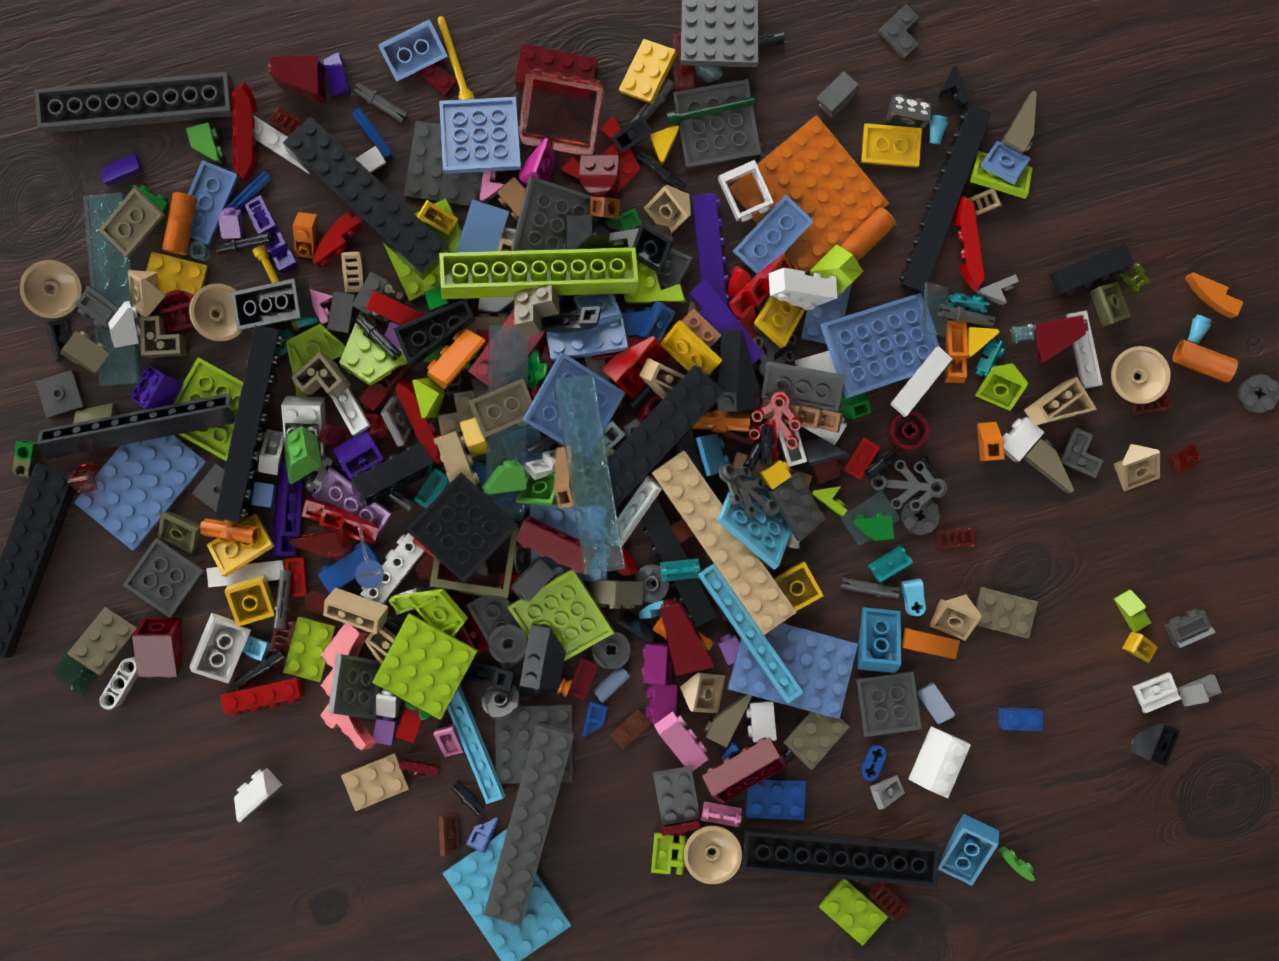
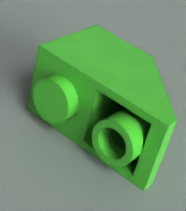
(204, 140)

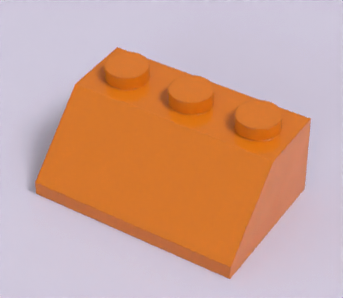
(455, 358)

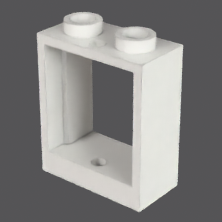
(750, 167)

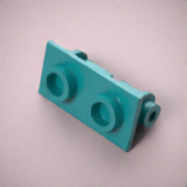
(975, 303)
(994, 352)
(680, 570)

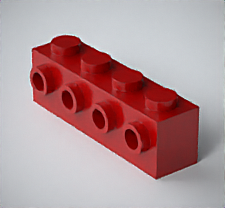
(266, 694)

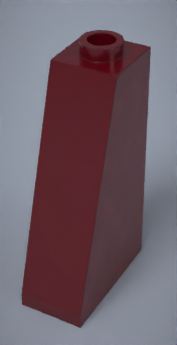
(684, 641)

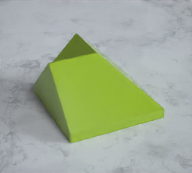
(839, 264)
(1003, 386)
(429, 397)

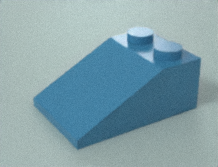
(711, 454)
(879, 640)
(968, 849)

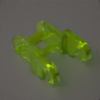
(1140, 274)

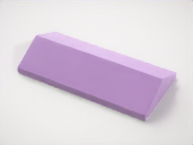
(338, 492)

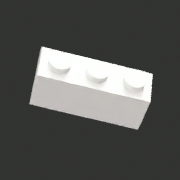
(219, 648)
(939, 762)

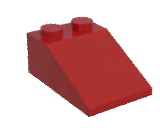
(627, 365)

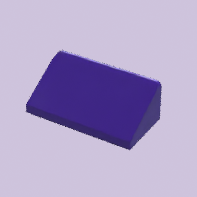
(336, 75)
(121, 170)

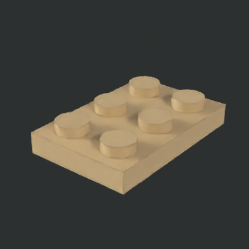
(375, 782)

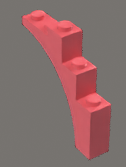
(346, 642)

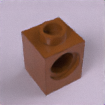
(605, 207)

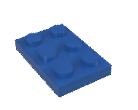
(777, 799)

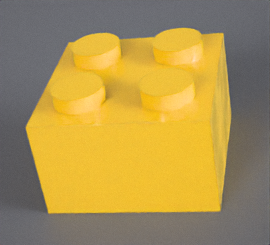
(798, 586)
(250, 600)

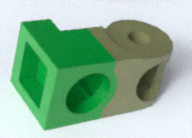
(25, 458)

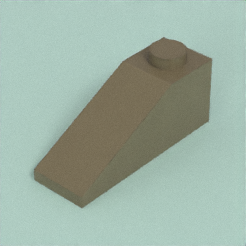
(1022, 128)
(1047, 462)
(726, 722)

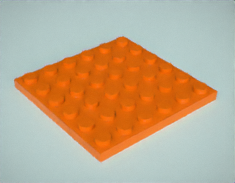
(822, 182)

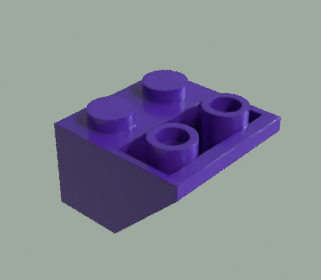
(156, 389)
(358, 454)

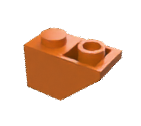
(305, 235)
(990, 442)

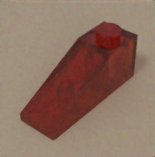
(326, 544)

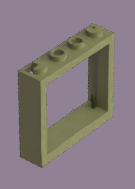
(477, 589)

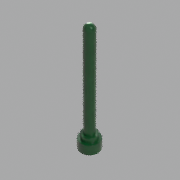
(674, 118)

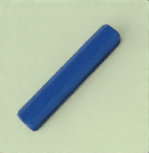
(372, 133)
(250, 191)

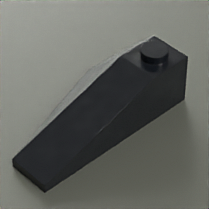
(737, 374)

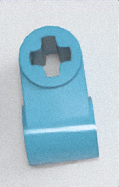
(913, 594)

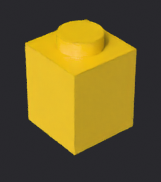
(775, 474)

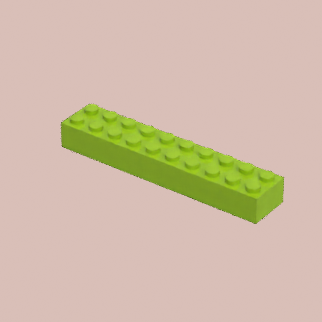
(567, 270)

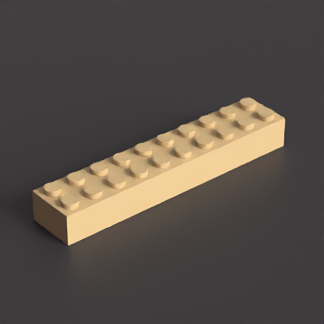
(733, 559)

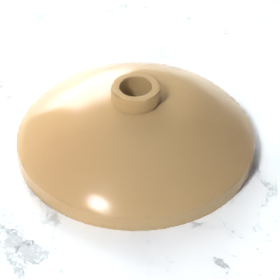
(218, 299)
(57, 301)
(1152, 372)
(713, 867)

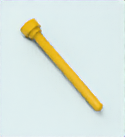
(465, 93)
(262, 254)

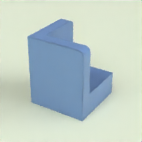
(264, 494)

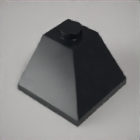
(1155, 743)

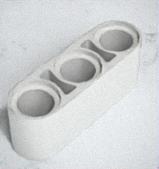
(113, 687)

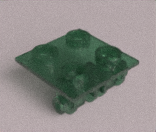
(74, 673)

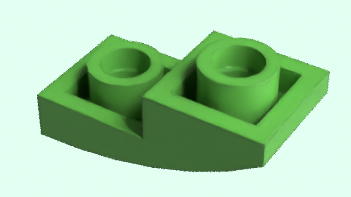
(1019, 866)

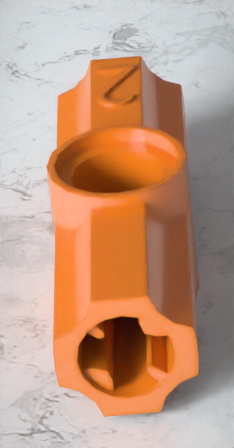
(723, 422)
(230, 531)

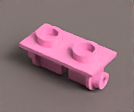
(721, 814)

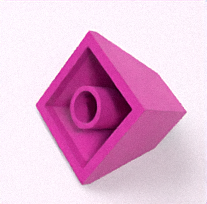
(539, 164)

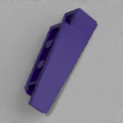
(720, 316)
(287, 514)

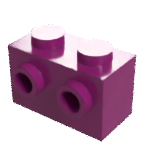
(657, 664)
(661, 701)

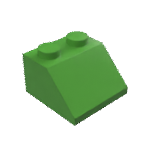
(301, 454)
(506, 478)

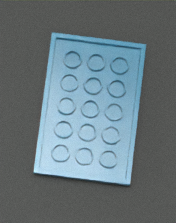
(472, 883)

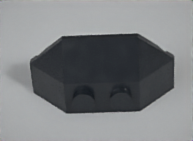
(541, 663)

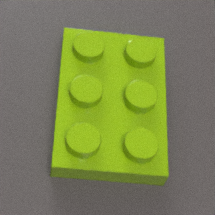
(985, 178)
(306, 649)
(853, 911)

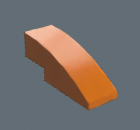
(1214, 295)
(957, 348)
(930, 643)

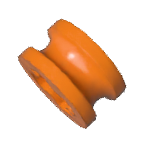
(564, 686)

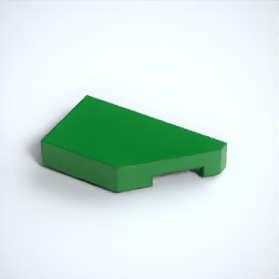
(627, 221)

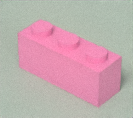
(682, 741)

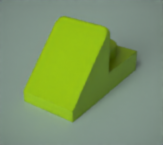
(825, 496)
(1132, 610)

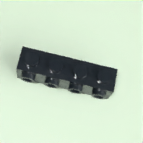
(1092, 268)

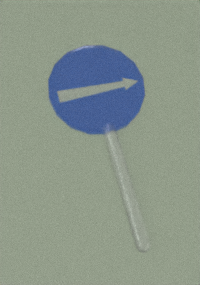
(368, 572)

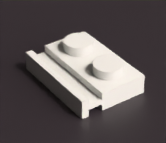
(1156, 692)

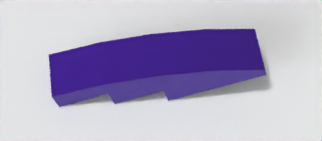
(264, 223)

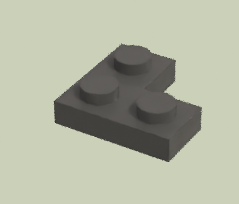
(896, 33)
(1075, 454)

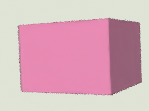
(448, 740)

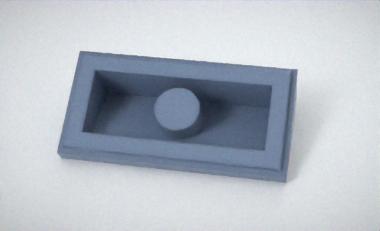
(611, 683)
(935, 703)

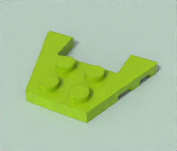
(650, 290)
(308, 344)
(367, 358)
(435, 608)

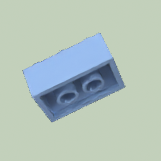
(412, 50)

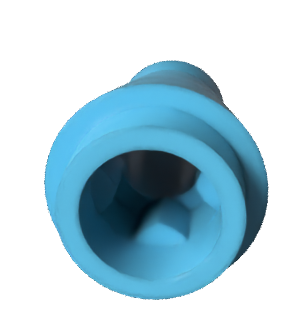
(937, 128)
(1199, 328)

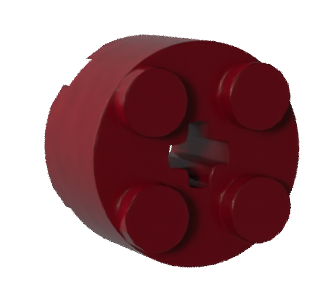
(914, 422)

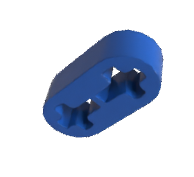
(868, 761)

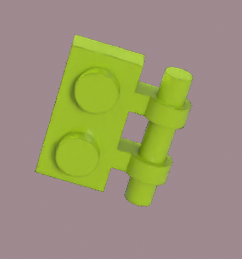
(662, 854)

